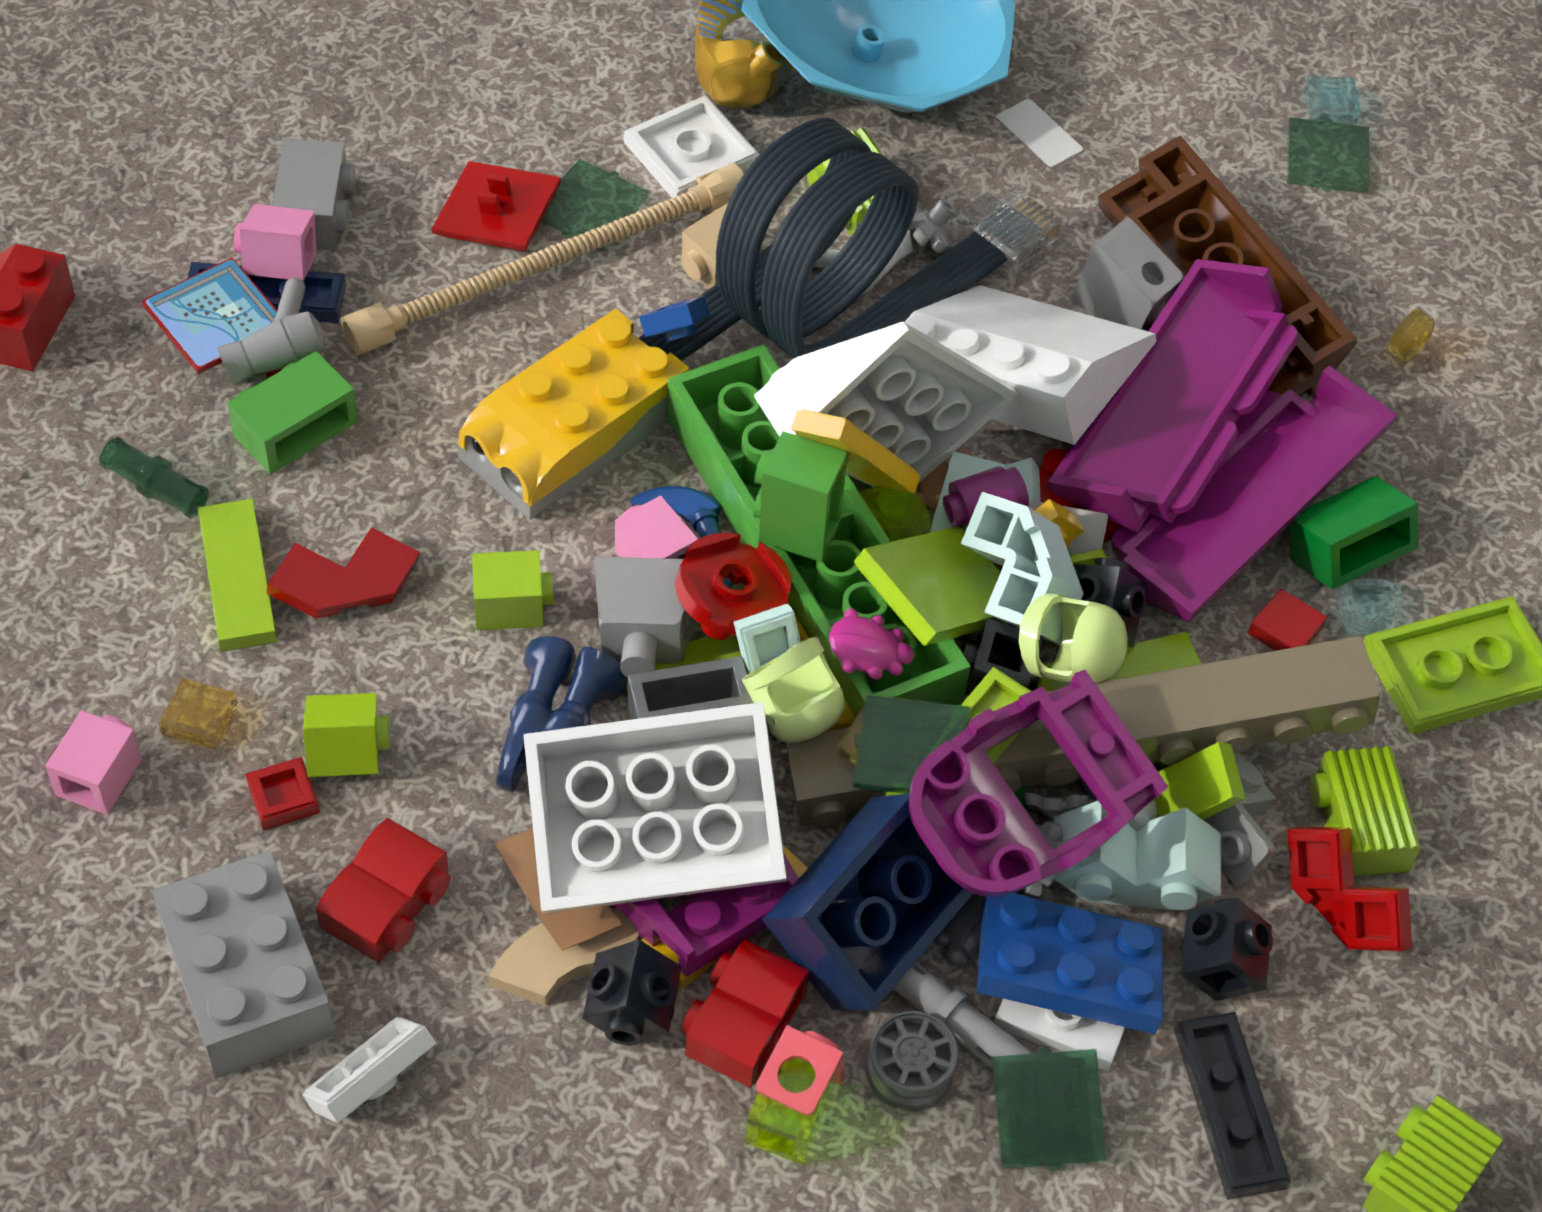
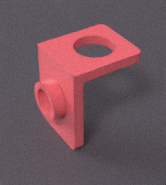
(816, 1050)

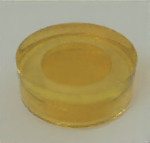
(1411, 335)

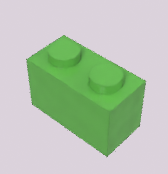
(293, 412)
(800, 495)

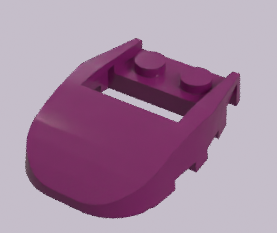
(978, 822)
(707, 921)

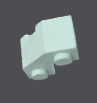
(1031, 558)
(1159, 867)

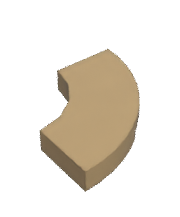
(538, 967)

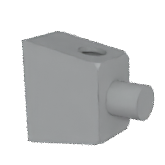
(1126, 278)
(641, 612)

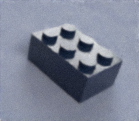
(866, 907)

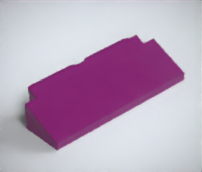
(1181, 403)
(1267, 479)

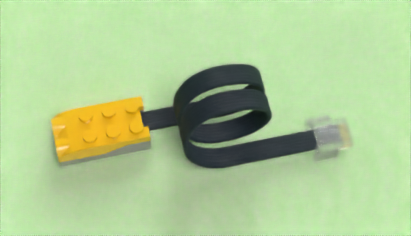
(610, 387)

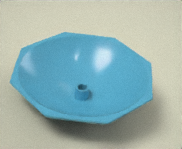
(891, 50)

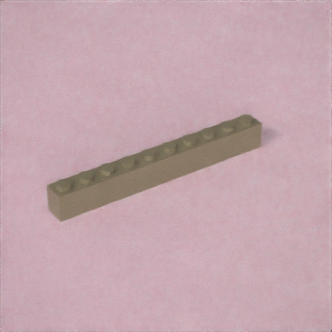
(1167, 712)

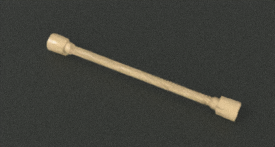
(377, 325)

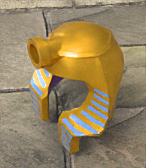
(736, 70)

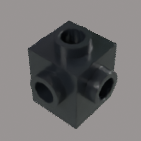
(1113, 586)
(998, 648)
(1226, 949)
(632, 993)

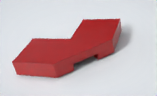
(325, 587)
(1324, 877)

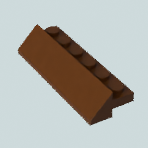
(1196, 218)

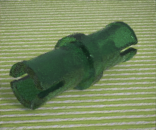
(153, 476)

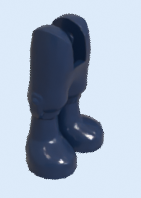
(549, 664)

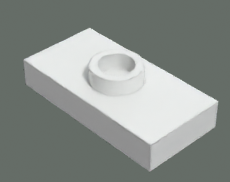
(1060, 1030)
(369, 1069)

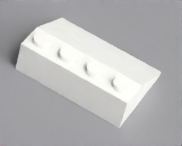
(1052, 356)
(895, 389)
(654, 808)

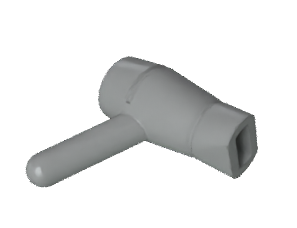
(279, 343)

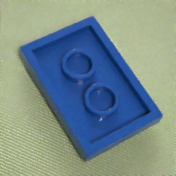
(1072, 961)

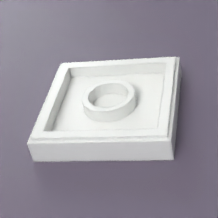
(688, 145)

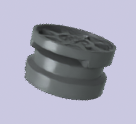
(910, 1062)

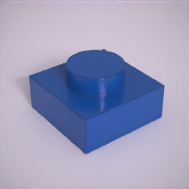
(675, 319)

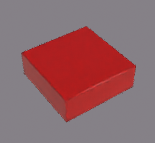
(1286, 622)
(282, 793)

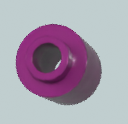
(966, 492)

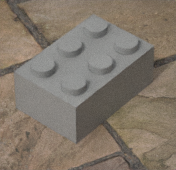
(243, 963)

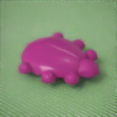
(868, 645)

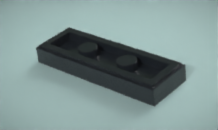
(1231, 1106)

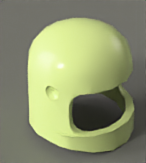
(1091, 639)
(797, 692)

